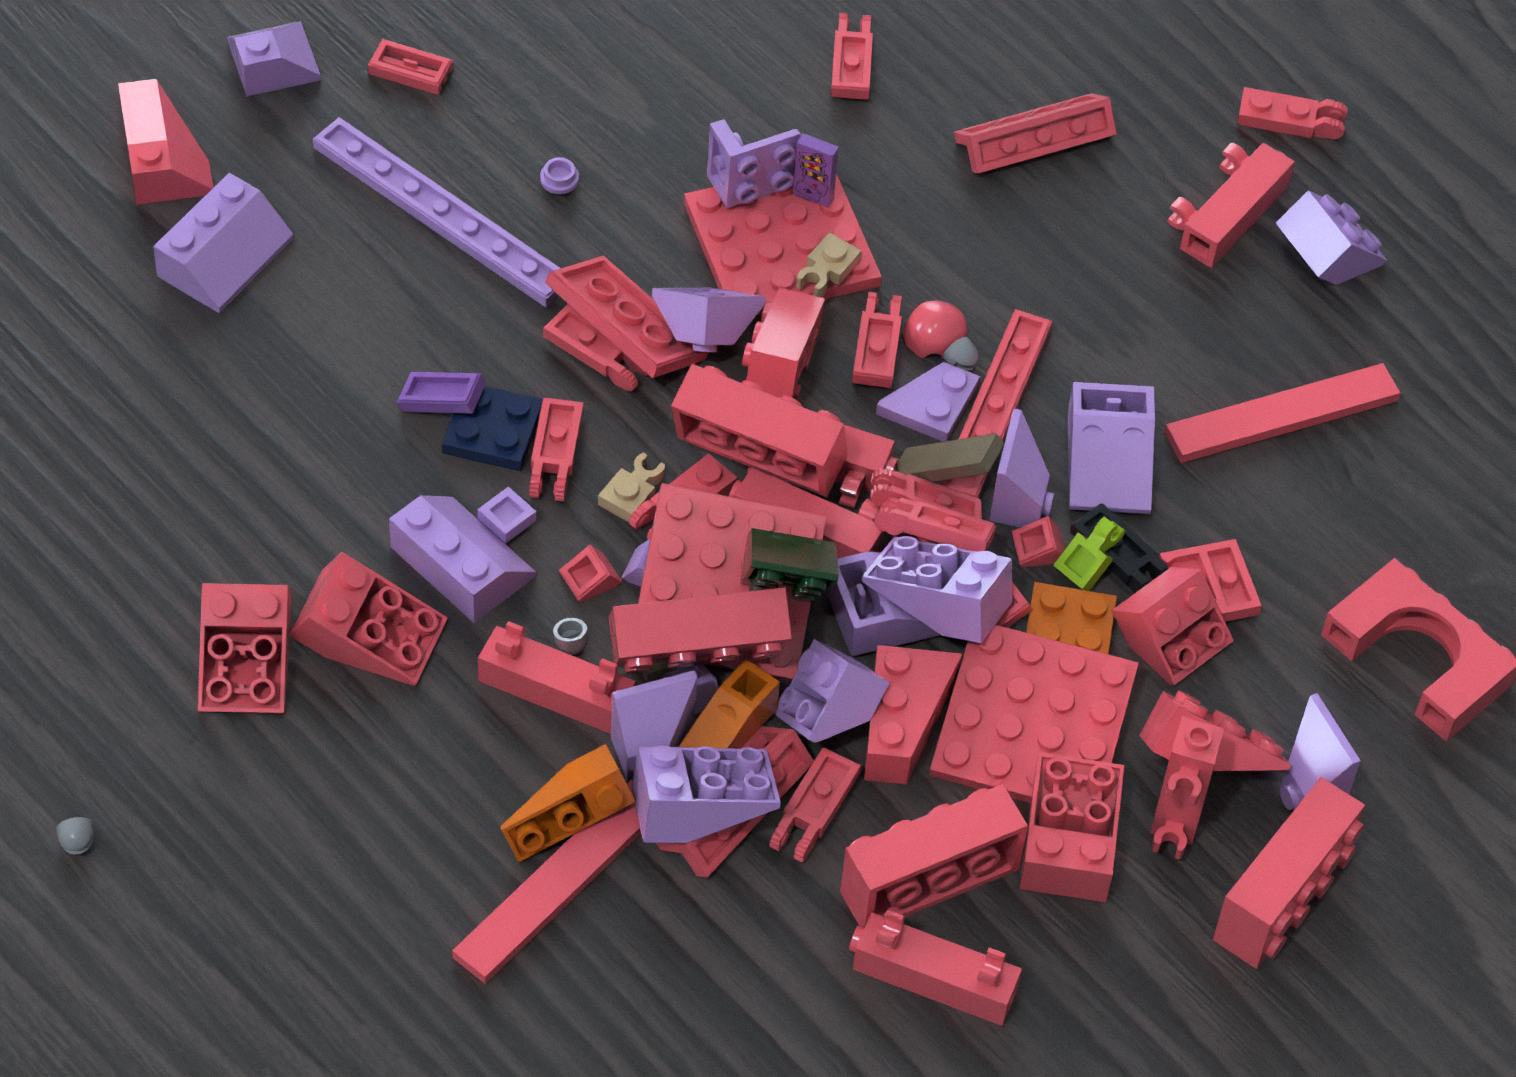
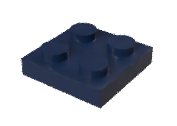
(496, 431)

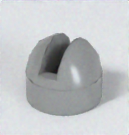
(962, 354)
(570, 635)
(75, 835)

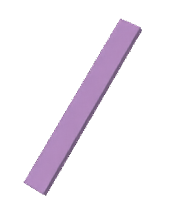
(438, 209)

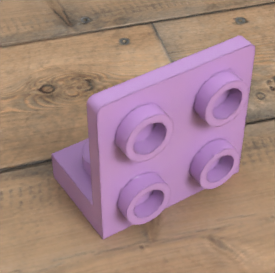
(749, 170)

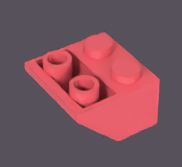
(1174, 623)

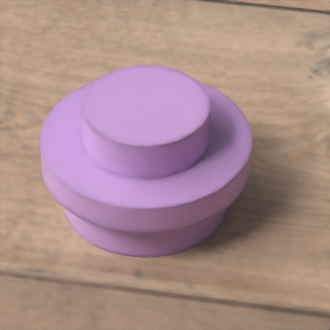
(559, 176)

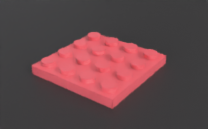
(768, 241)
(701, 550)
(1028, 698)

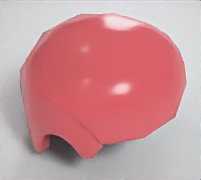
(934, 328)

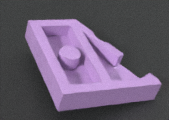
(931, 401)

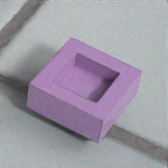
(507, 515)

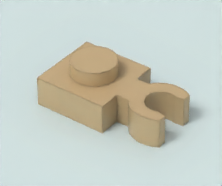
(828, 261)
(630, 490)

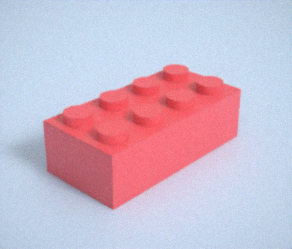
(760, 429)
(700, 628)
(934, 856)
(1290, 873)

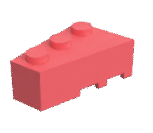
(784, 342)
(907, 710)

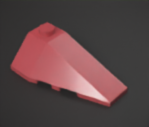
(161, 148)

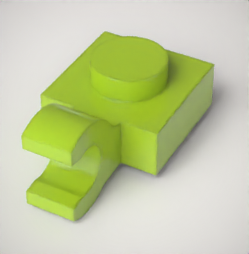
(1086, 557)

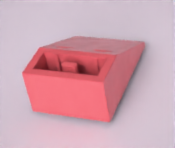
(368, 622)
(244, 648)
(1237, 749)
(1072, 827)

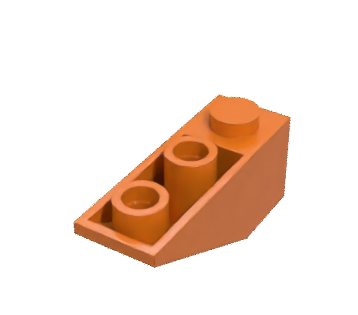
(736, 709)
(567, 803)

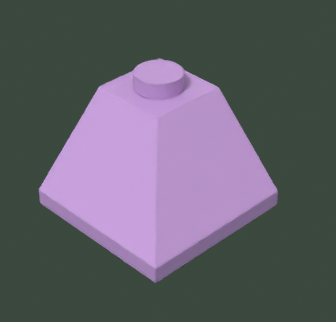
(274, 58)
(707, 314)
(1021, 478)
(652, 716)
(1318, 753)

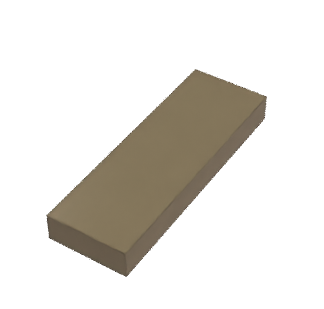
(951, 458)

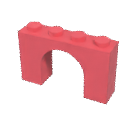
(1401, 601)

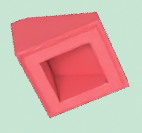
(1038, 543)
(589, 574)

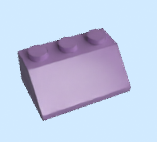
(221, 243)
(457, 554)

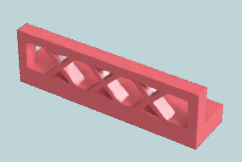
(1037, 132)
(788, 762)

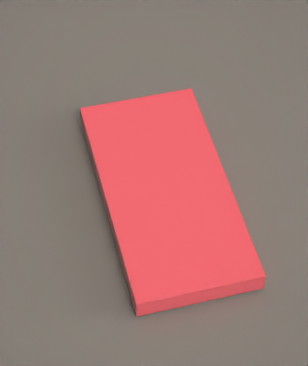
(623, 315)

